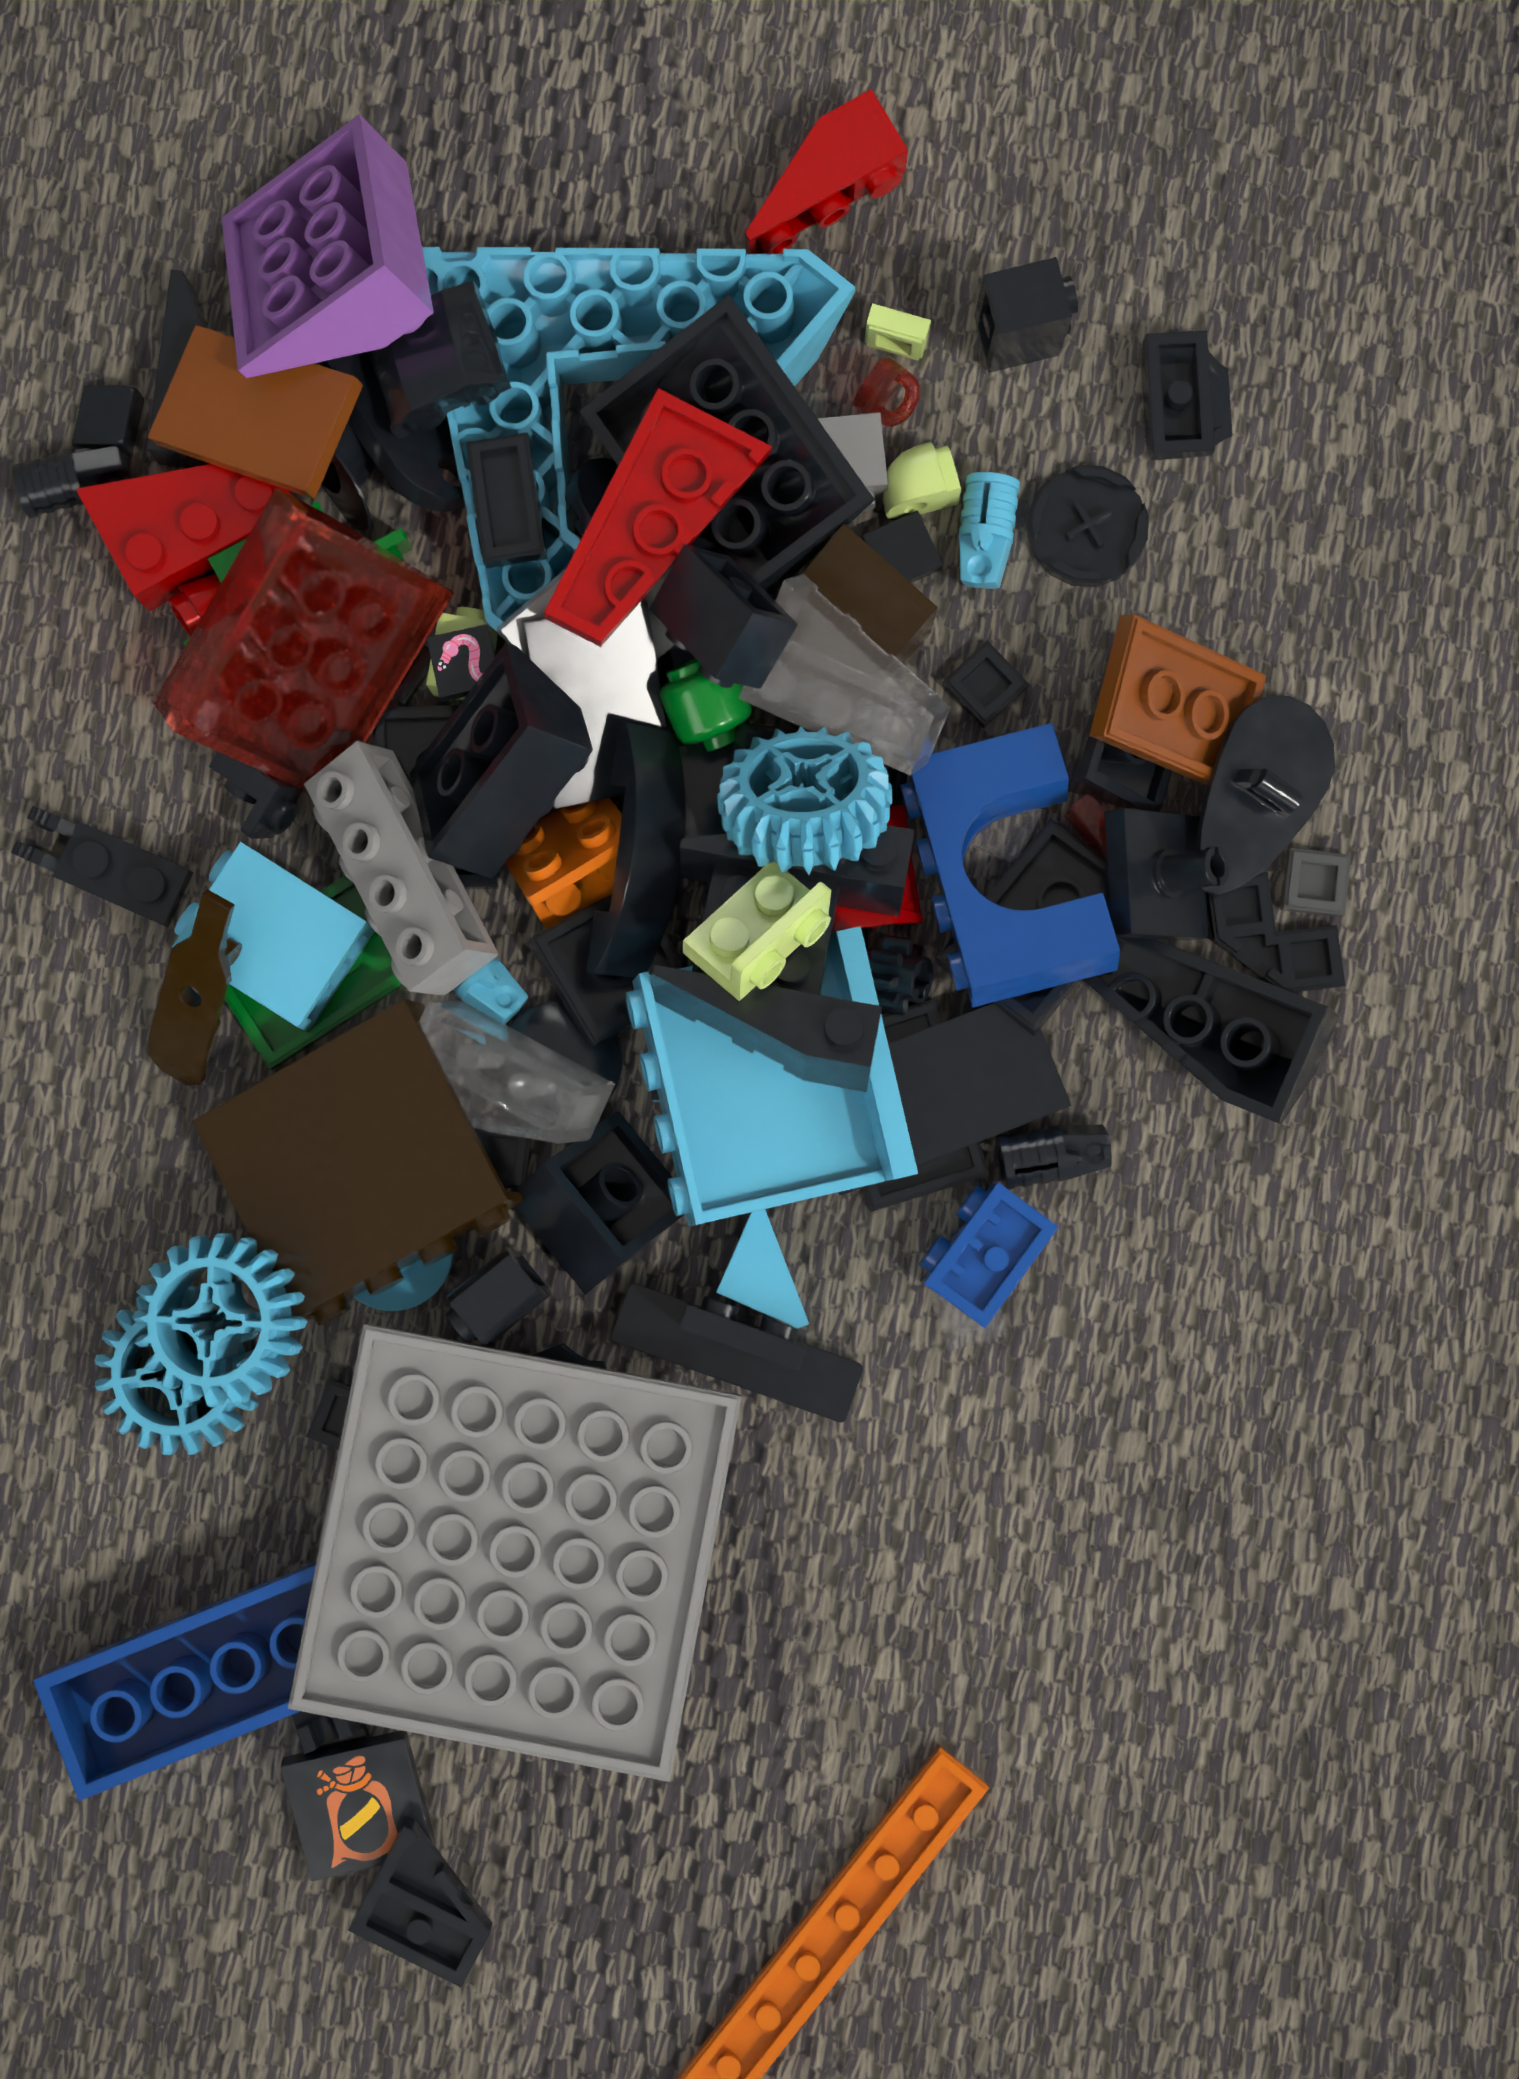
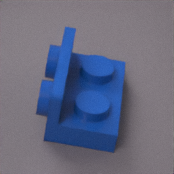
(986, 1252)

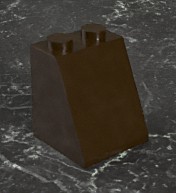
(872, 594)

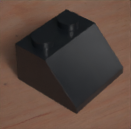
(598, 1202)

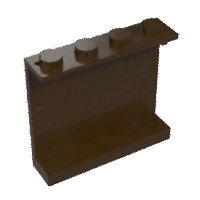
(355, 1163)

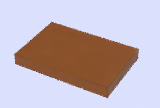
(260, 426)
(1170, 698)

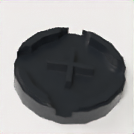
(1087, 526)

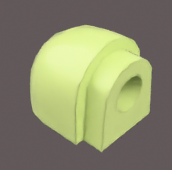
(921, 481)

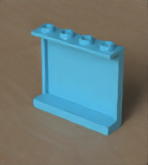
(753, 1132)

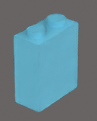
(290, 936)

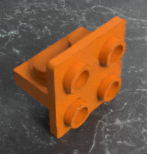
(568, 859)

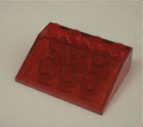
(300, 644)

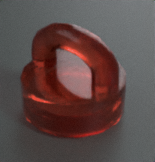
(880, 387)

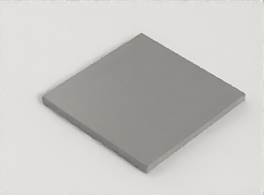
(515, 1552)

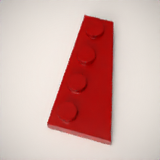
(661, 497)

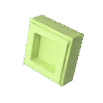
(897, 332)

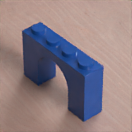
(998, 947)

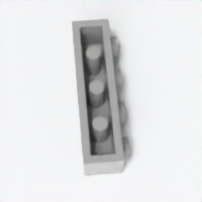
(407, 896)

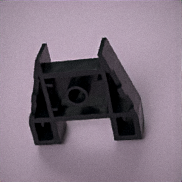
(789, 1020)

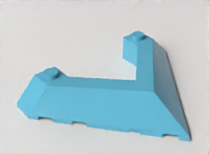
(594, 320)

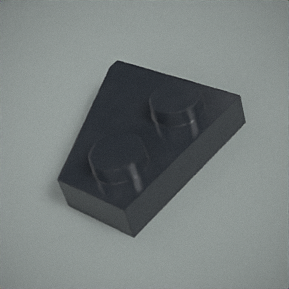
(422, 1909)

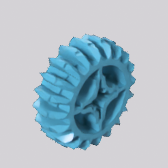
(804, 799)
(223, 1294)
(127, 1380)

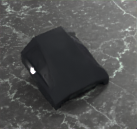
(442, 363)

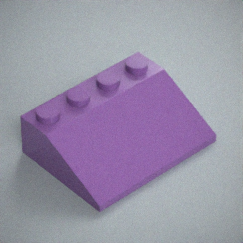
(326, 257)

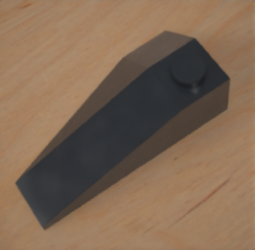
(1225, 1027)

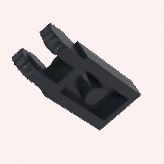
(110, 868)

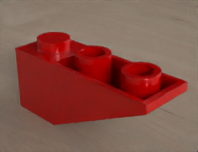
(839, 162)

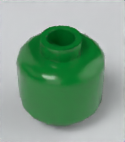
(701, 708)

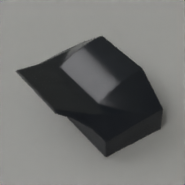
(1183, 396)

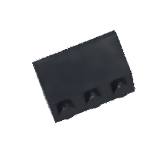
(498, 764)

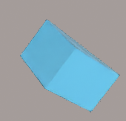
(760, 1276)

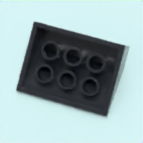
(795, 494)

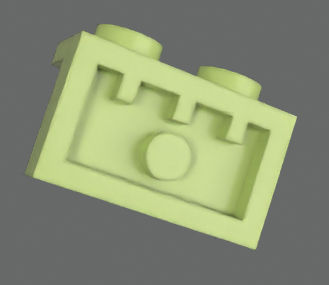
(758, 929)

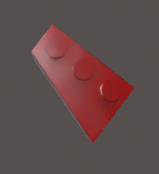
(172, 522)

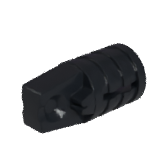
(52, 481)
(1052, 1154)

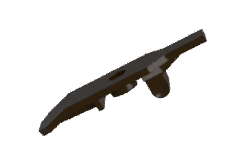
(183, 1019)

